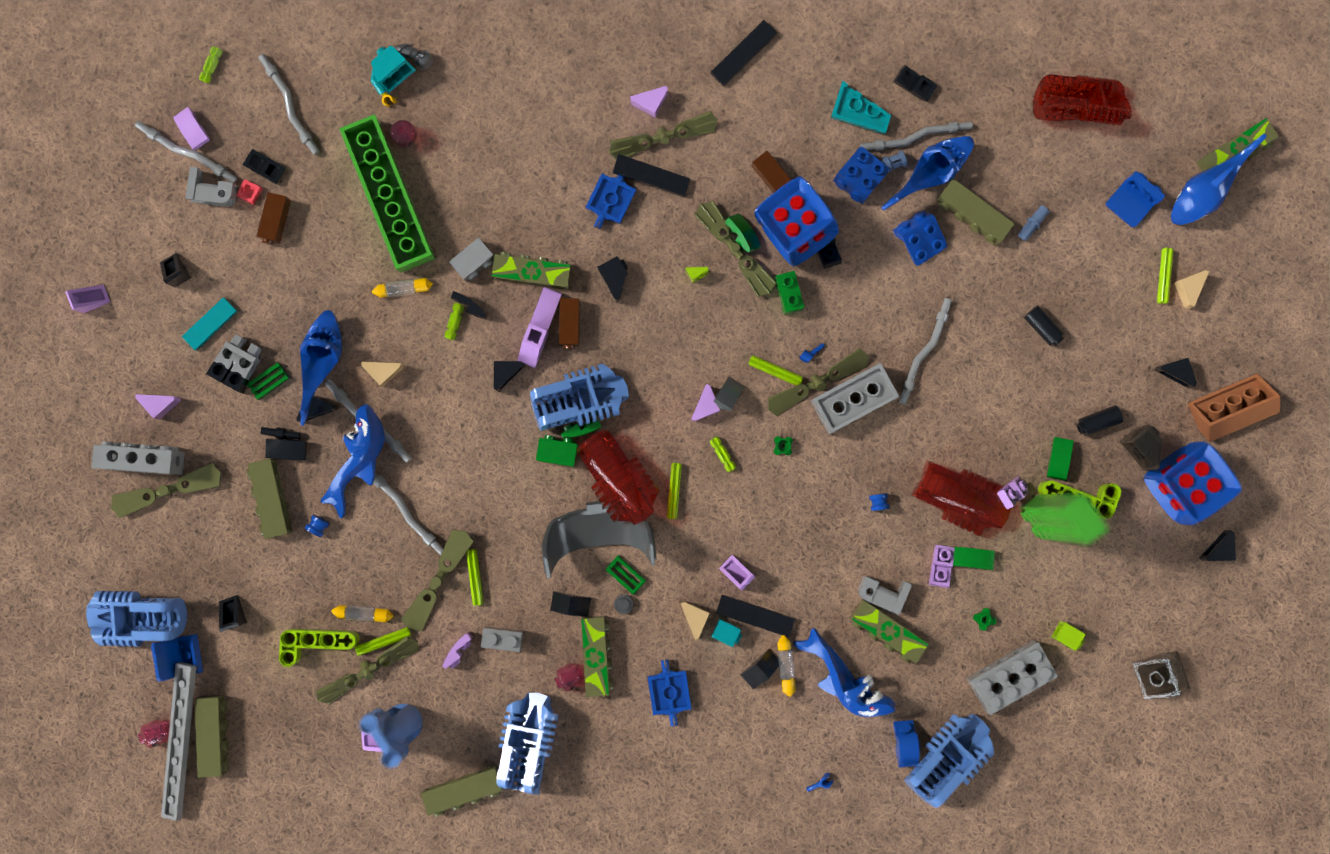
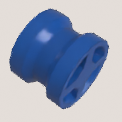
(879, 502)
(317, 525)

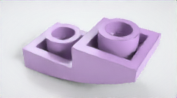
(191, 129)
(545, 308)
(1013, 492)
(941, 566)
(453, 656)

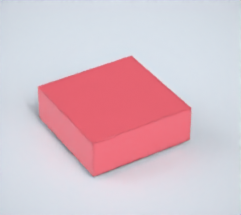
(249, 191)

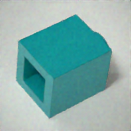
(726, 633)

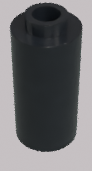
(1044, 326)
(1100, 421)

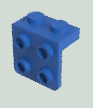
(861, 175)
(1134, 199)
(921, 236)
(174, 651)

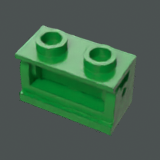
(789, 292)
(556, 451)

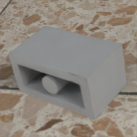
(472, 260)
(502, 639)

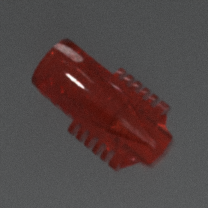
(1081, 99)
(618, 479)
(962, 498)

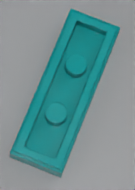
(209, 324)

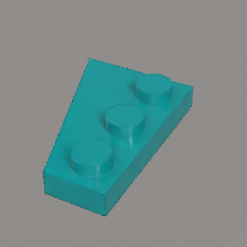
(858, 111)

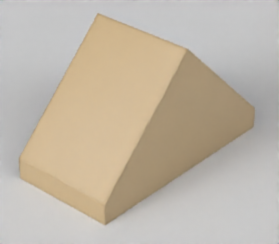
(1190, 288)
(382, 372)
(696, 618)

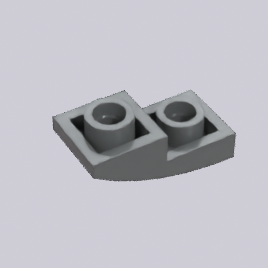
(729, 394)

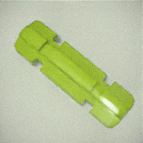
(210, 64)
(454, 321)
(722, 454)

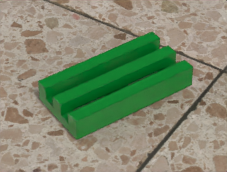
(258, 396)
(613, 564)

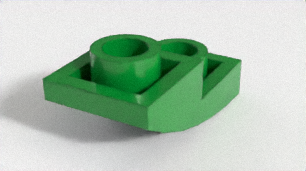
(746, 236)
(573, 431)
(1060, 458)
(974, 558)

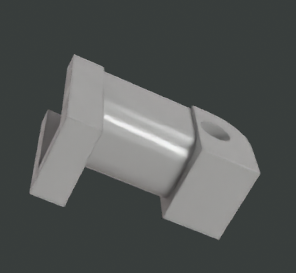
(209, 193)
(884, 597)

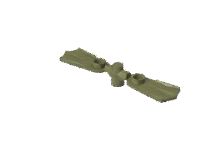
(695, 126)
(755, 275)
(848, 365)
(132, 501)
(454, 550)
(339, 687)

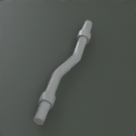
(273, 73)
(951, 127)
(154, 134)
(909, 384)
(341, 397)
(429, 538)

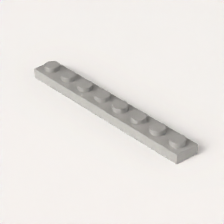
(178, 741)

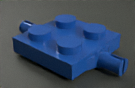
(610, 199)
(669, 692)

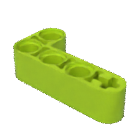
(1100, 499)
(319, 642)

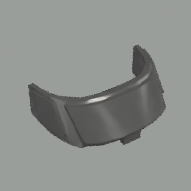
(590, 529)

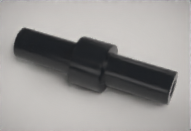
(280, 433)

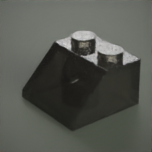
(1144, 446)
(1161, 676)

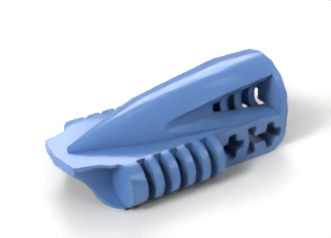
(579, 398)
(128, 619)
(393, 731)
(526, 740)
(951, 759)

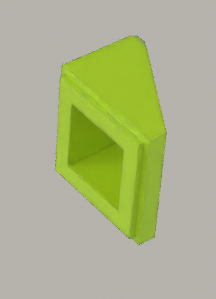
(696, 273)

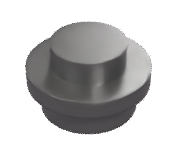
(623, 604)

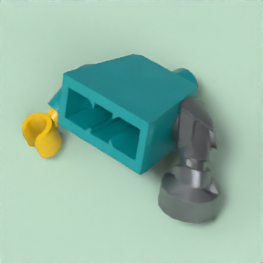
(392, 68)

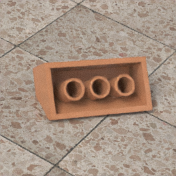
(1234, 407)

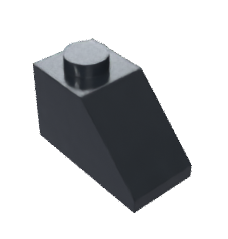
(615, 276)

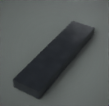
(743, 53)
(651, 175)
(755, 615)

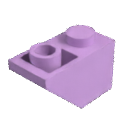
(532, 345)

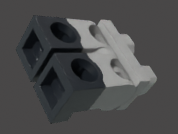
(234, 365)

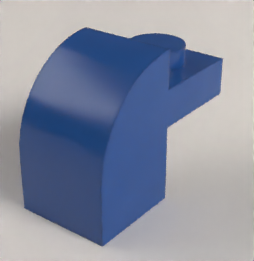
(906, 744)

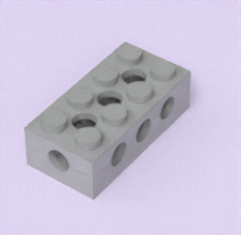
(867, 402)
(138, 458)
(1023, 682)

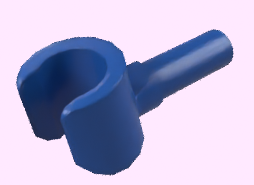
(806, 356)
(822, 783)

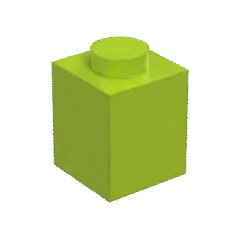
(1068, 636)

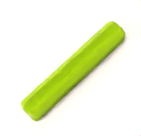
(1165, 275)
(775, 370)
(674, 490)
(474, 576)
(382, 641)

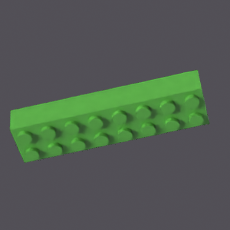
(387, 193)
(1063, 518)

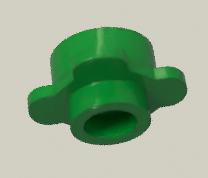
(786, 450)
(979, 619)

